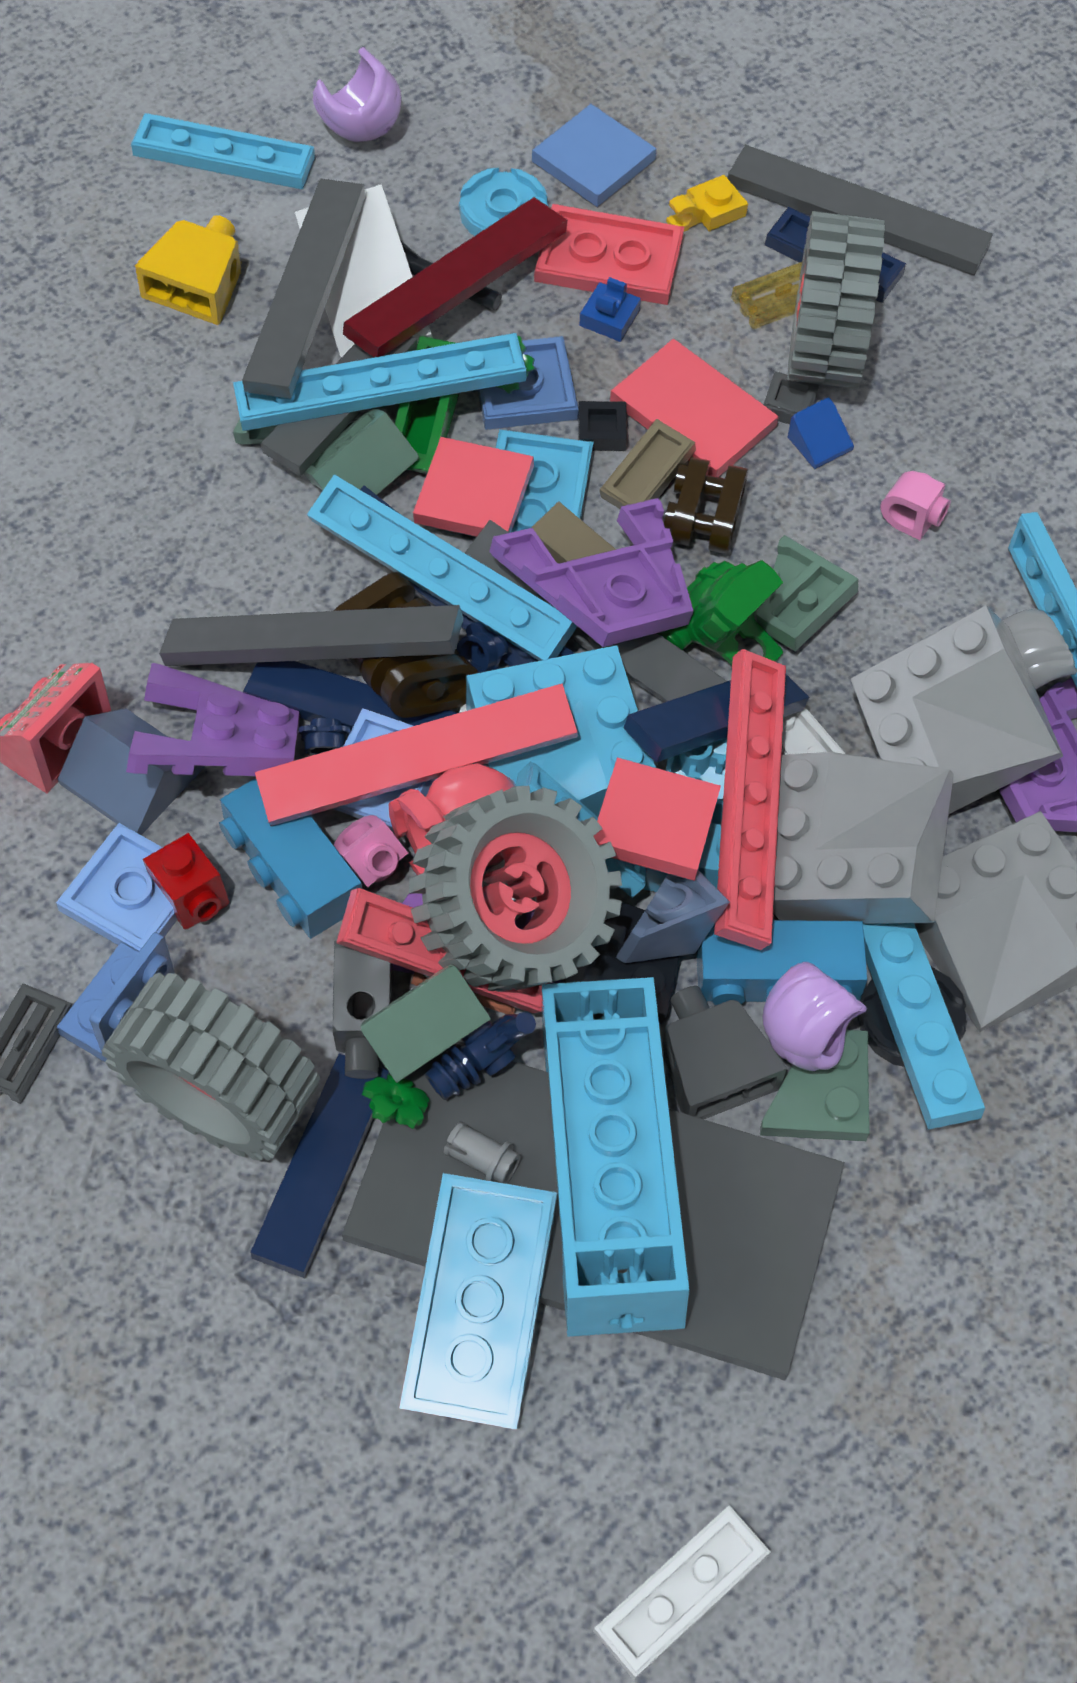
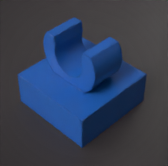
(610, 310)

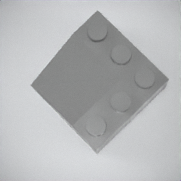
(960, 707)
(859, 839)
(1006, 920)

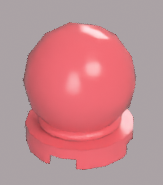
(415, 814)

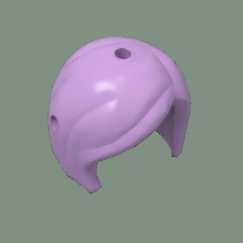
(364, 106)
(809, 1017)

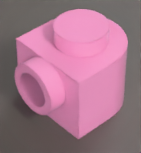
(915, 504)
(370, 849)

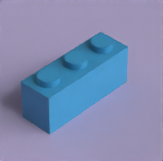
(291, 859)
(748, 974)

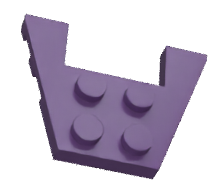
(612, 592)
(228, 728)
(1053, 786)

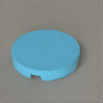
(494, 195)

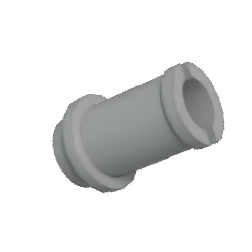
(482, 1153)

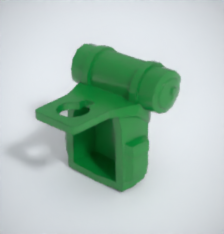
(725, 605)

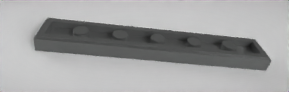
(905, 224)
(304, 289)
(313, 635)
(647, 660)

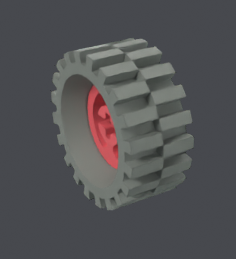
(836, 299)
(545, 858)
(211, 1066)

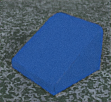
(820, 433)

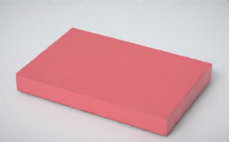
(612, 246)
(696, 403)

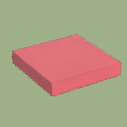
(472, 486)
(657, 818)

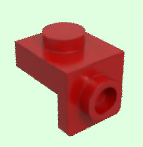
(187, 881)

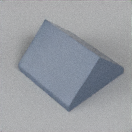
(99, 776)

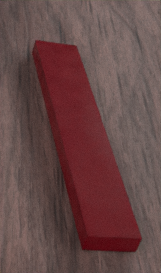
(454, 278)

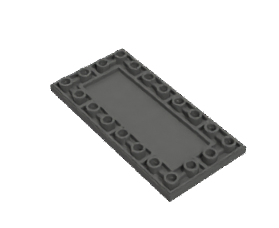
(746, 1209)

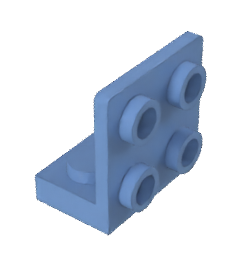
(113, 992)

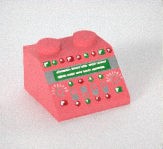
(45, 725)

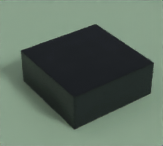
(603, 424)

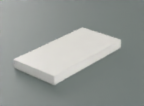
(370, 265)

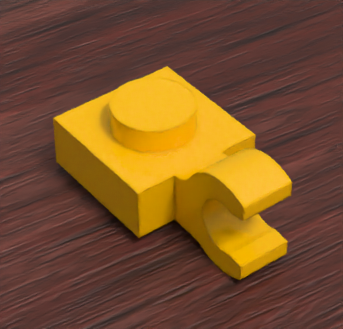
(708, 203)

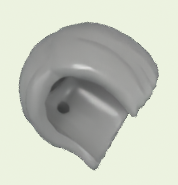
(1041, 646)

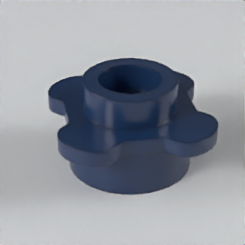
(479, 639)
(323, 735)

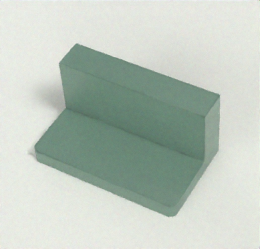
(365, 454)
(424, 1022)

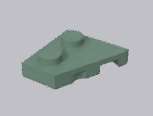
(807, 598)
(825, 1102)

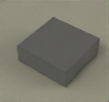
(789, 396)

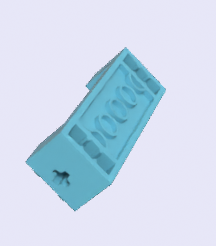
(614, 1159)

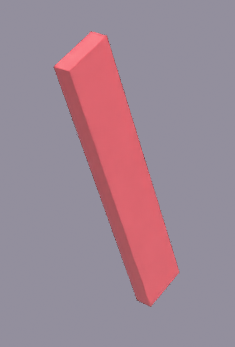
(415, 754)
(751, 799)

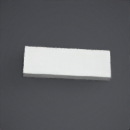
(681, 1592)

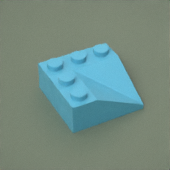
(599, 705)

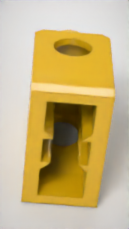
(192, 269)

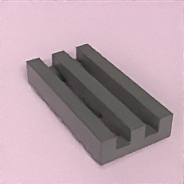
(28, 1072)

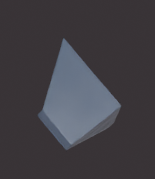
(675, 920)

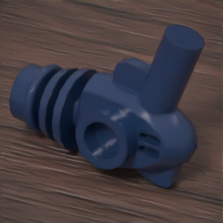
(484, 1049)

